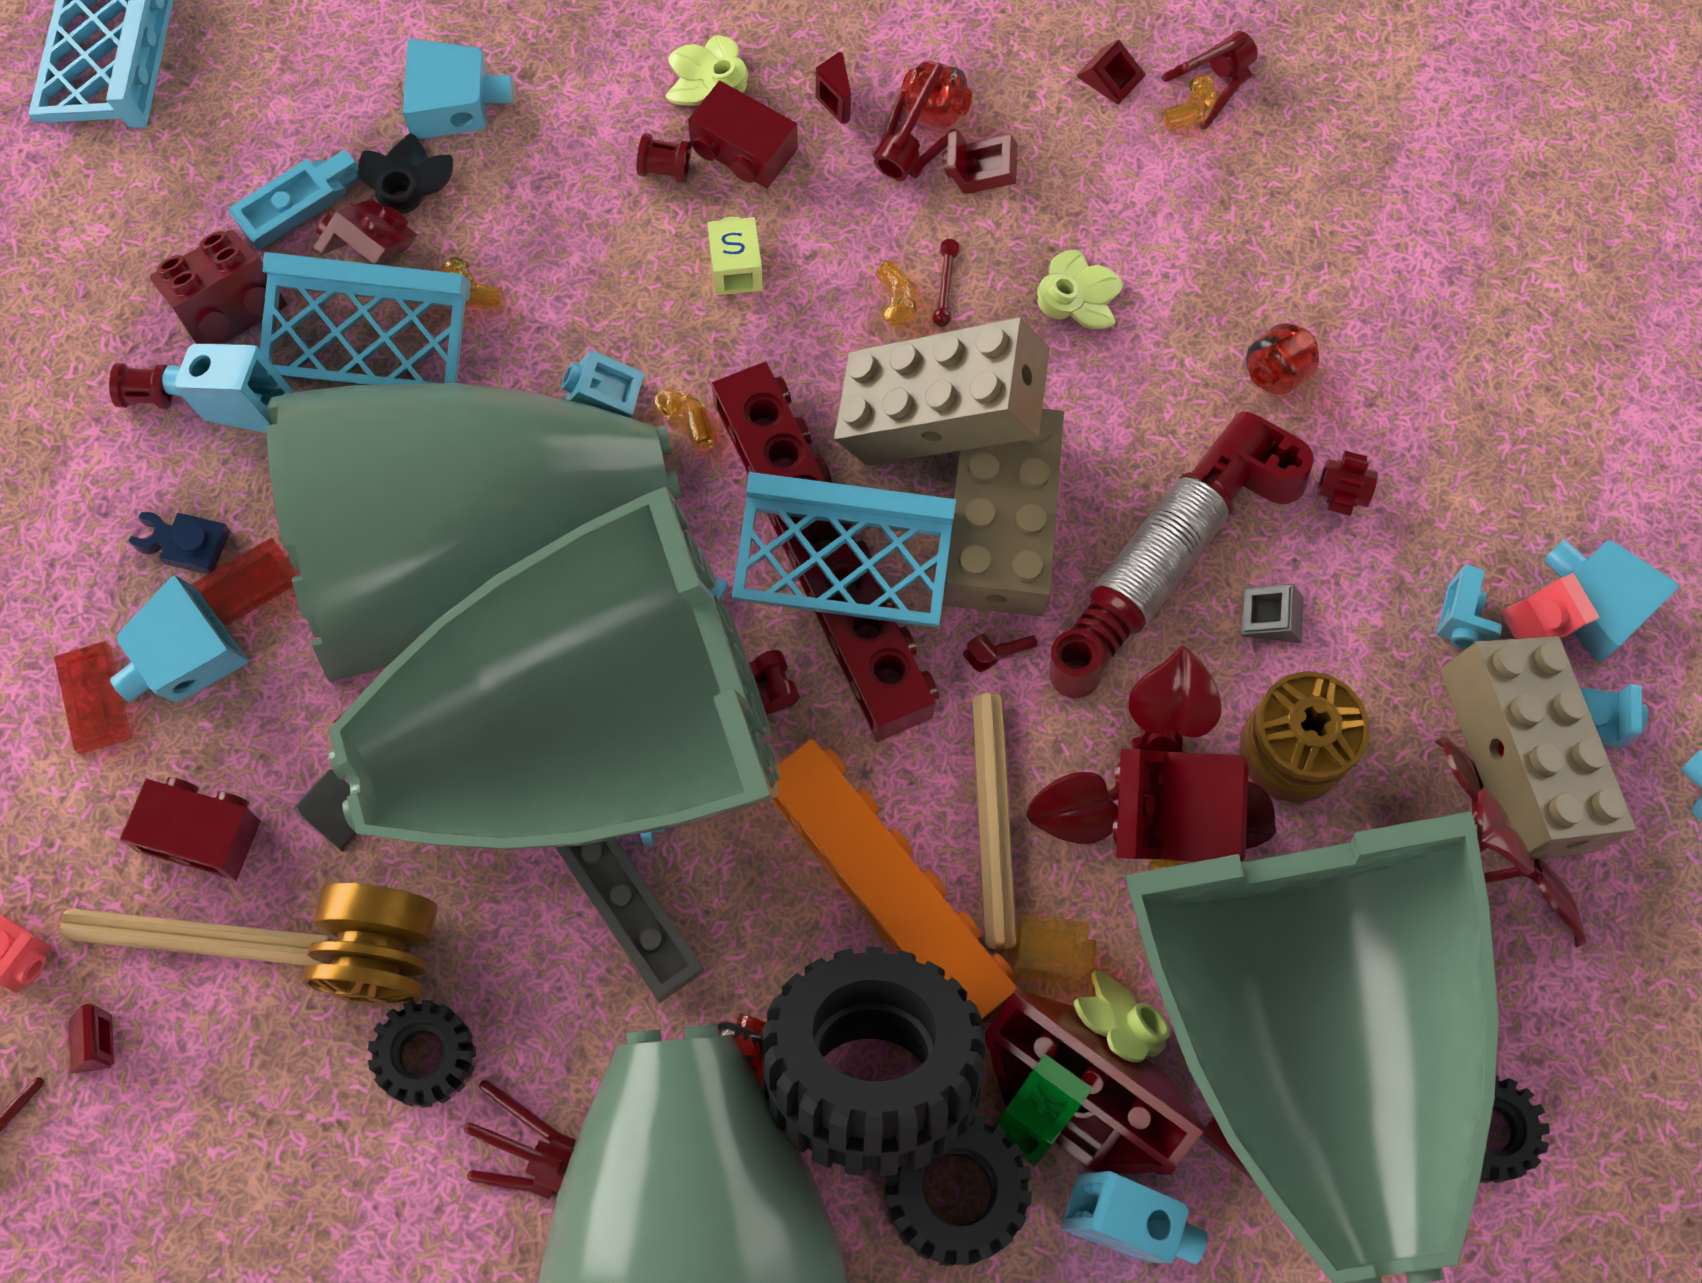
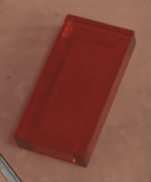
(247, 582)
(90, 701)

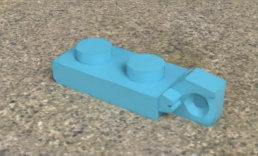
(294, 198)

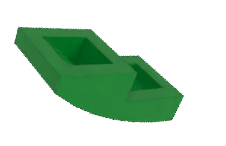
(1042, 1108)

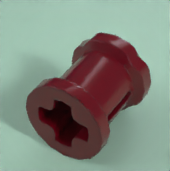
(663, 158)
(138, 386)

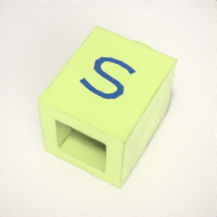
(735, 255)

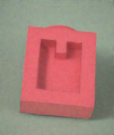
(1551, 611)
(20, 955)

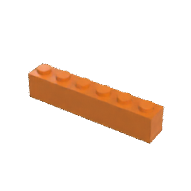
(883, 879)

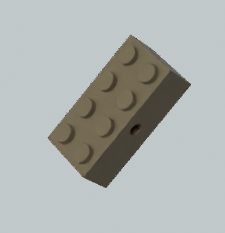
(943, 393)
(1006, 523)
(1537, 745)

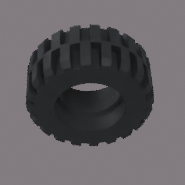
(864, 1120)

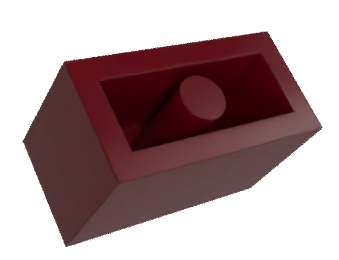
(742, 135)
(191, 828)

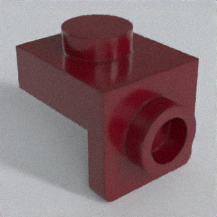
(980, 163)

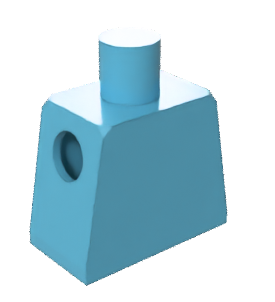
(449, 89)
(227, 384)
(1620, 589)
(175, 646)
(1132, 1219)

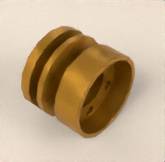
(1301, 763)
(369, 954)

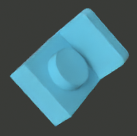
(603, 383)
(1462, 610)
(1617, 715)

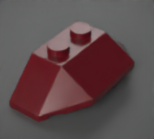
(1132, 1114)

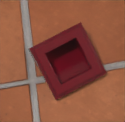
(1112, 72)
(833, 87)
(90, 1039)

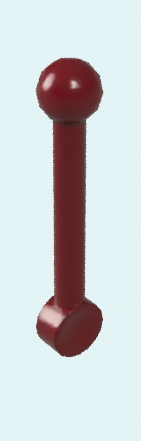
(949, 249)

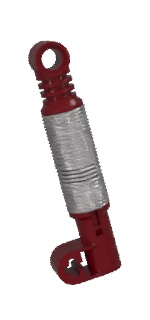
(1174, 539)

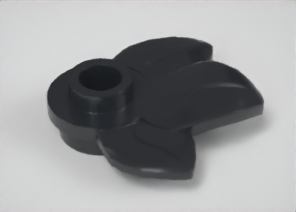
(407, 170)

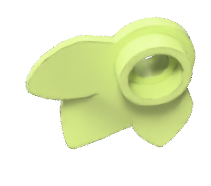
(702, 69)
(1079, 291)
(1130, 1027)

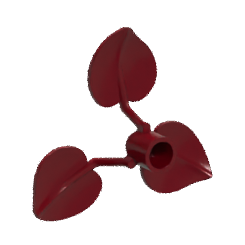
(1166, 704)
(1496, 833)

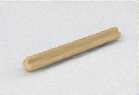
(994, 823)
(188, 936)

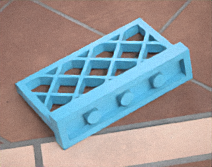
(129, 76)
(366, 281)
(852, 506)

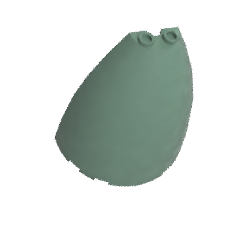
(431, 490)
(565, 701)
(1342, 1032)
(687, 1177)

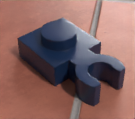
(186, 544)

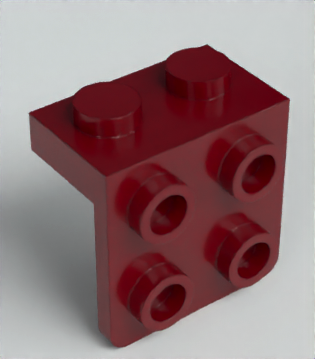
(215, 288)
(1180, 805)

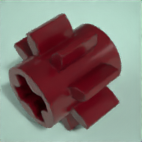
(1347, 483)

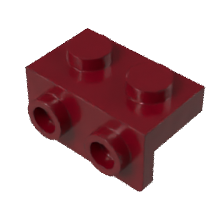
(366, 227)

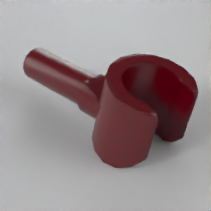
(983, 655)

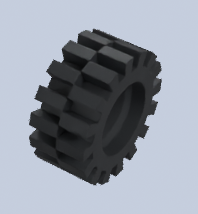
(396, 1032)
(1525, 1134)

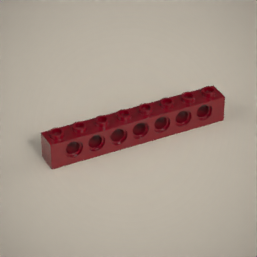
(886, 707)

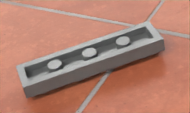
(633, 916)

